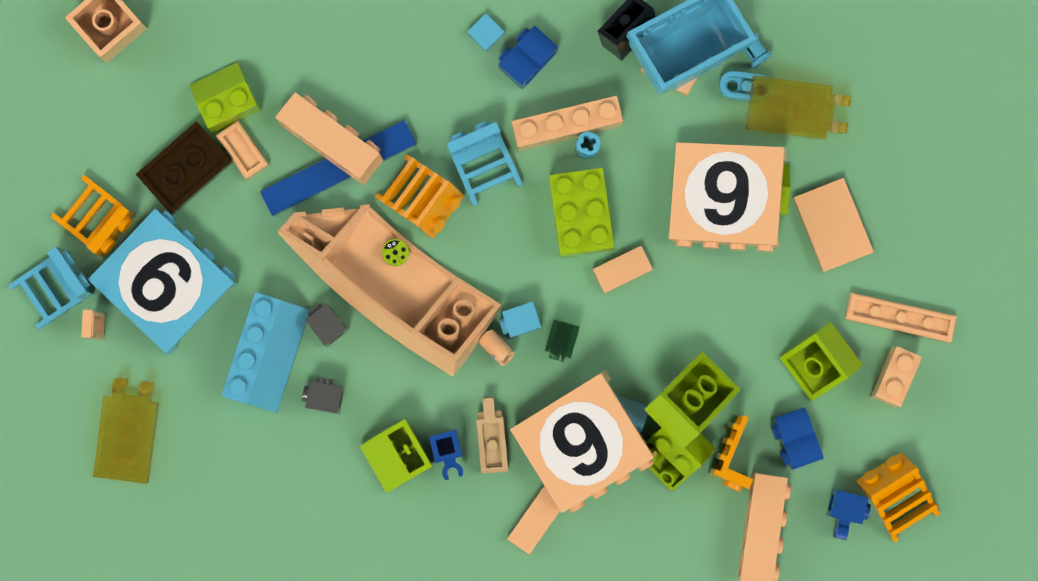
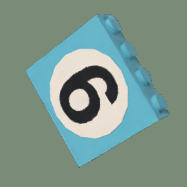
(162, 280)

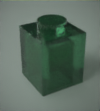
(561, 340)

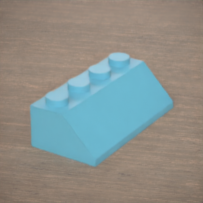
(265, 352)

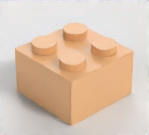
(106, 26)

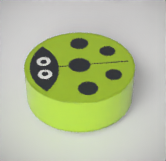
(395, 252)

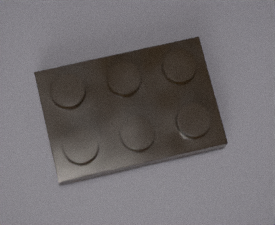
(184, 168)

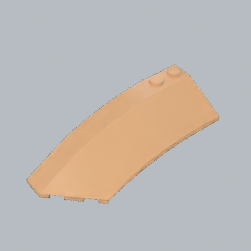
(410, 302)

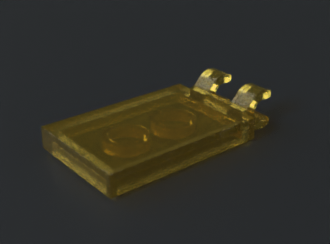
(794, 108)
(126, 433)

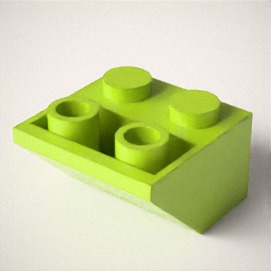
(396, 455)
(674, 463)

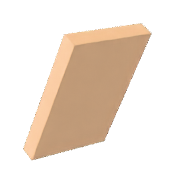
(833, 225)

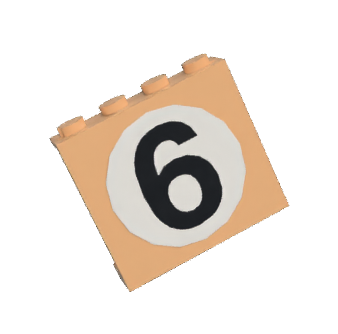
(727, 196)
(583, 444)

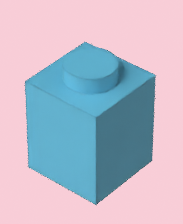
(520, 320)

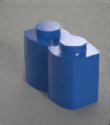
(527, 57)
(797, 439)

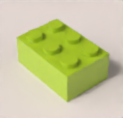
(581, 213)
(692, 399)

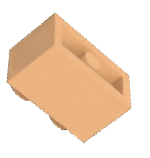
(896, 376)

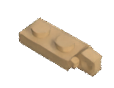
(491, 439)

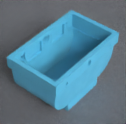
(689, 41)

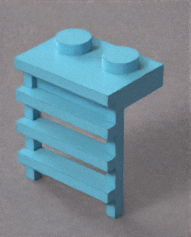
(475, 145)
(70, 279)

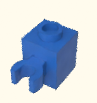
(447, 448)
(847, 509)

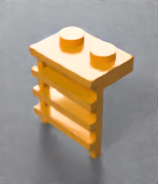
(432, 204)
(108, 230)
(731, 478)
(890, 484)

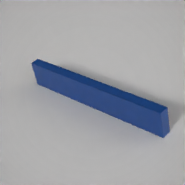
(326, 174)

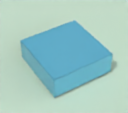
(485, 32)

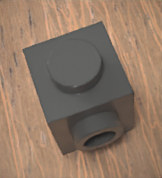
(323, 395)

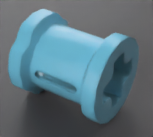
(757, 53)
(585, 153)

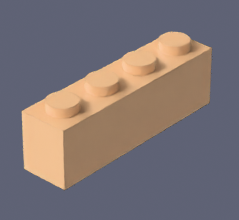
(567, 123)
(329, 138)
(762, 528)

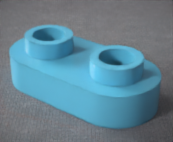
(742, 81)

